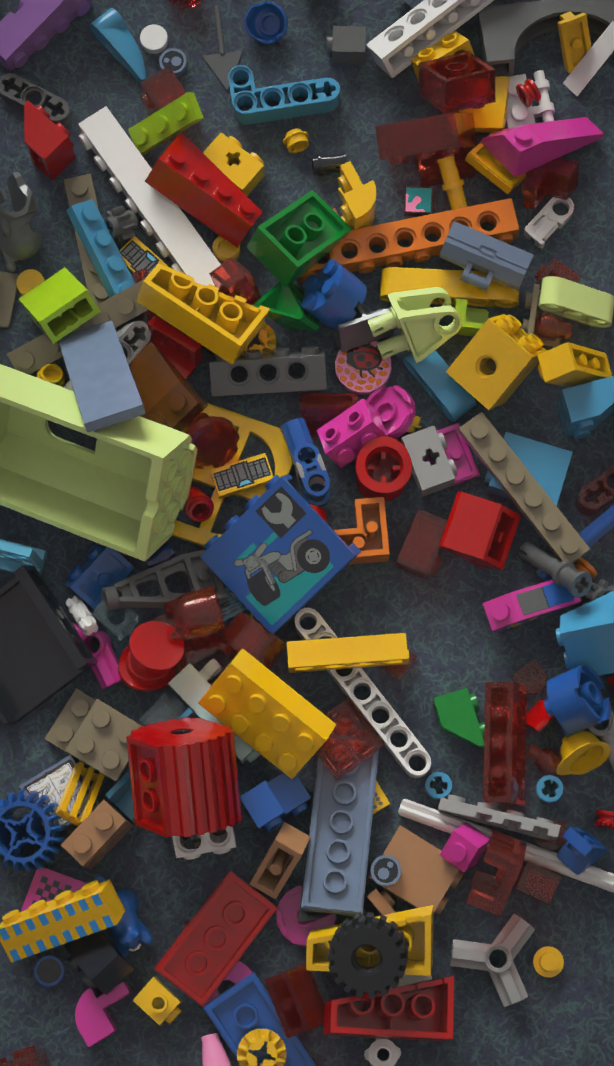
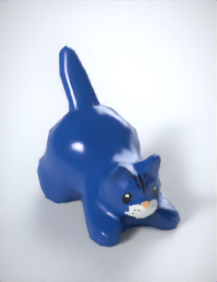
(130, 930)

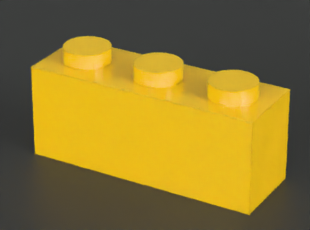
(573, 365)

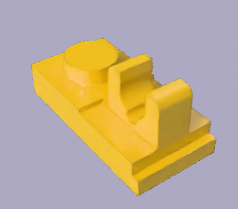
(573, 38)

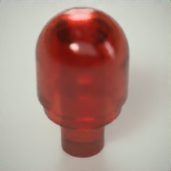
(545, 759)

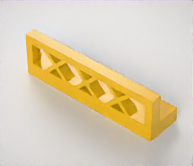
(347, 652)

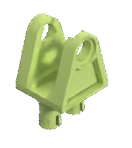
(417, 321)

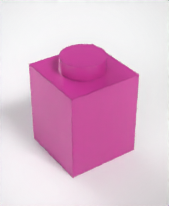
(465, 847)

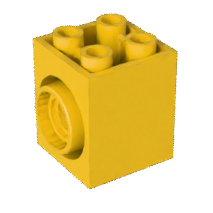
(509, 347)

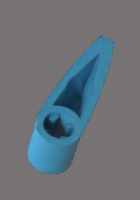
(116, 38)

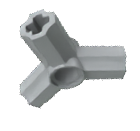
(476, 956)

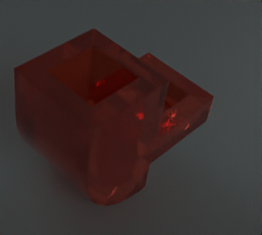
(554, 178)

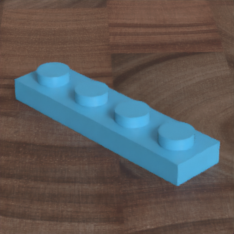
(100, 247)

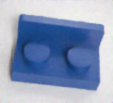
(100, 570)

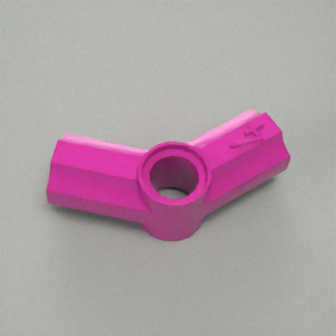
(107, 666)

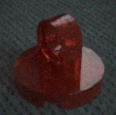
(214, 439)

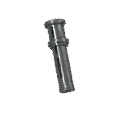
(563, 573)

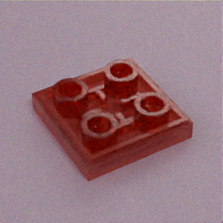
(350, 740)

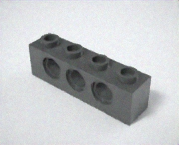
(312, 378)

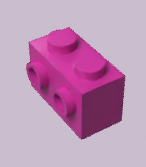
(350, 431)

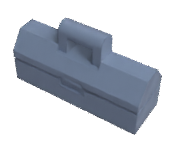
(486, 254)

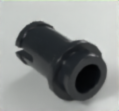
(328, 163)

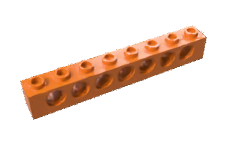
(497, 213)

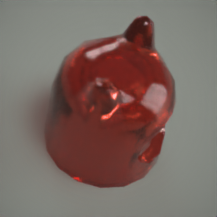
(196, 615)

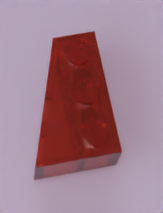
(426, 136)

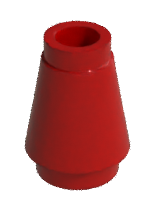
(197, 505)

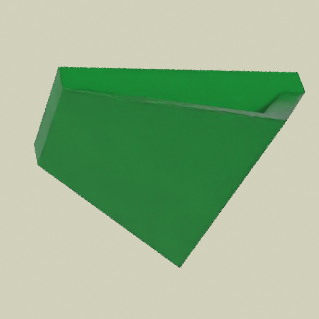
(286, 308)

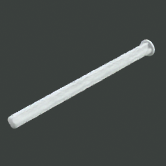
(534, 854)

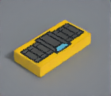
(139, 256)
(241, 475)

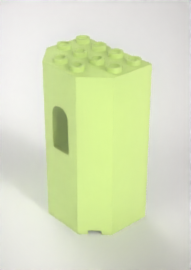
(114, 495)

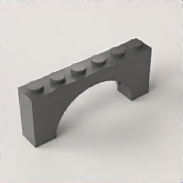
(510, 26)

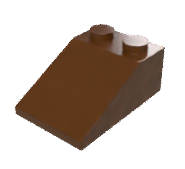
(164, 390)

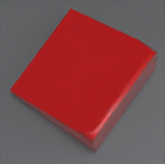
(538, 718)

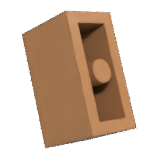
(280, 860)

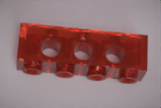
(505, 744)

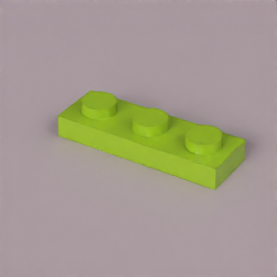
(166, 123)

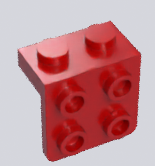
(176, 346)

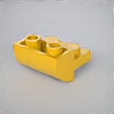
(357, 199)

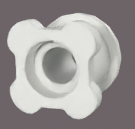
(371, 1053)

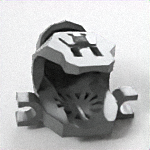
(16, 237)

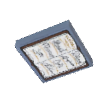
(53, 783)

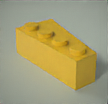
(202, 312)
(418, 932)

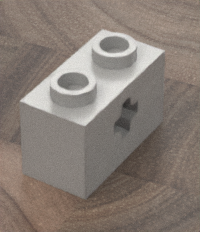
(428, 477)

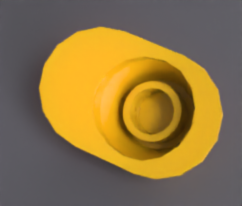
(582, 753)

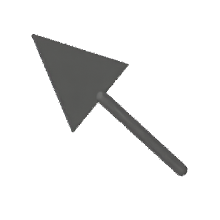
(223, 62)

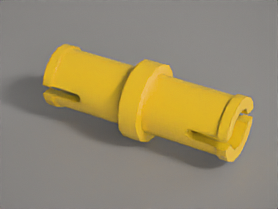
(452, 182)

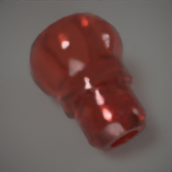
(551, 327)

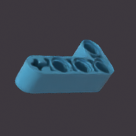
(284, 94)

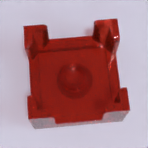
(493, 892)

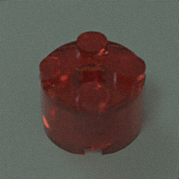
(249, 635)

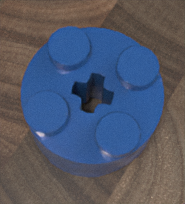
(333, 294)
(577, 700)

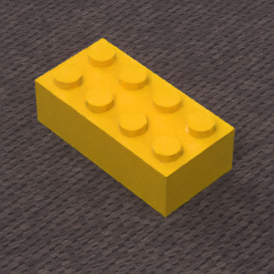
(267, 713)

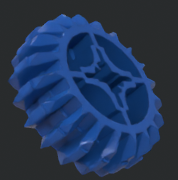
(47, 841)

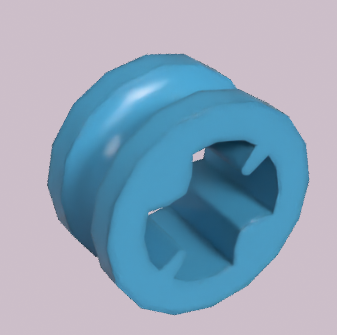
(444, 779)
(557, 792)

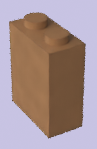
(96, 835)
(423, 871)

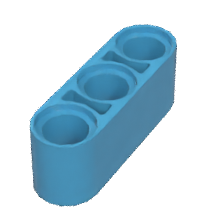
(442, 388)

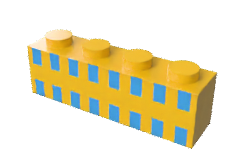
(60, 920)

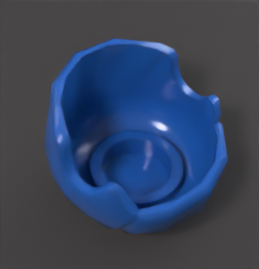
(266, 22)

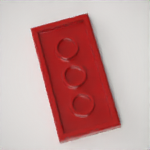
(215, 938)

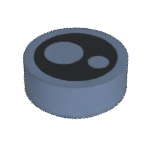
(175, 60)
(385, 870)

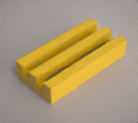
(88, 776)

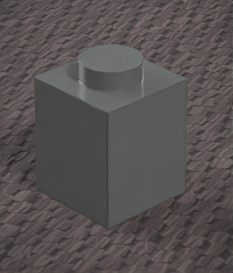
(347, 44)

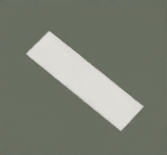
(591, 61)

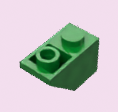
(458, 717)

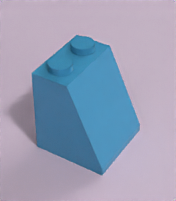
(589, 635)

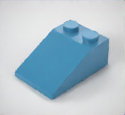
(585, 406)

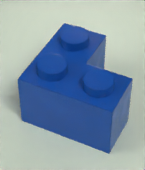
(275, 800)

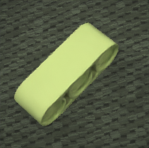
(576, 302)

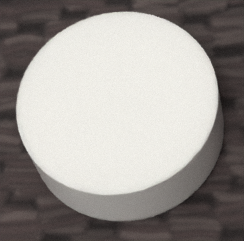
(154, 39)

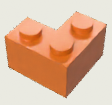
(370, 531)

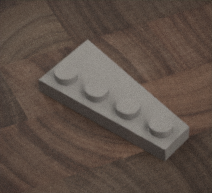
(508, 820)

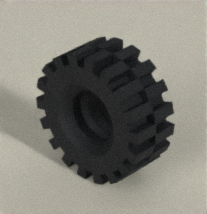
(372, 932)

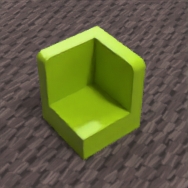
(472, 318)

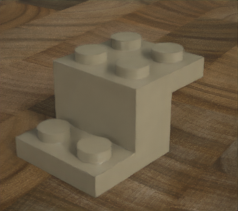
(93, 734)

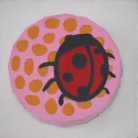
(362, 369)

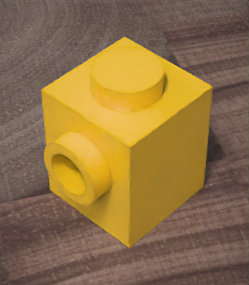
(158, 1002)

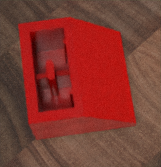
(46, 142)
(480, 531)

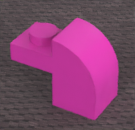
(92, 1016)

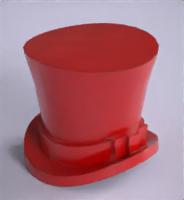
(383, 468)
(150, 657)

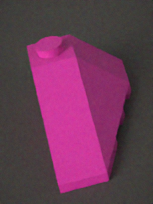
(539, 143)

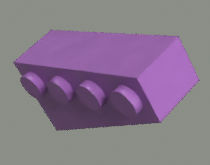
(34, 27)

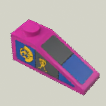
(527, 605)

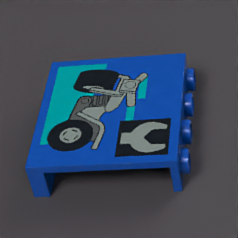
(277, 554)

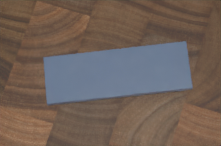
(100, 376)
(340, 840)

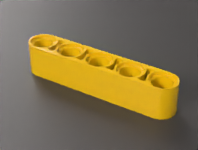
(405, 279)

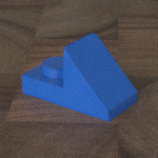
(580, 850)

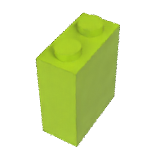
(59, 305)

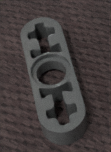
(20, 83)

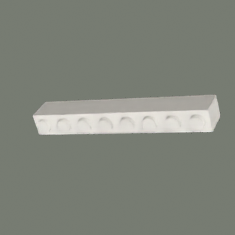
(159, 214)

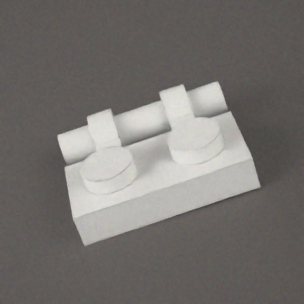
(519, 114)

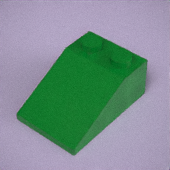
(297, 237)

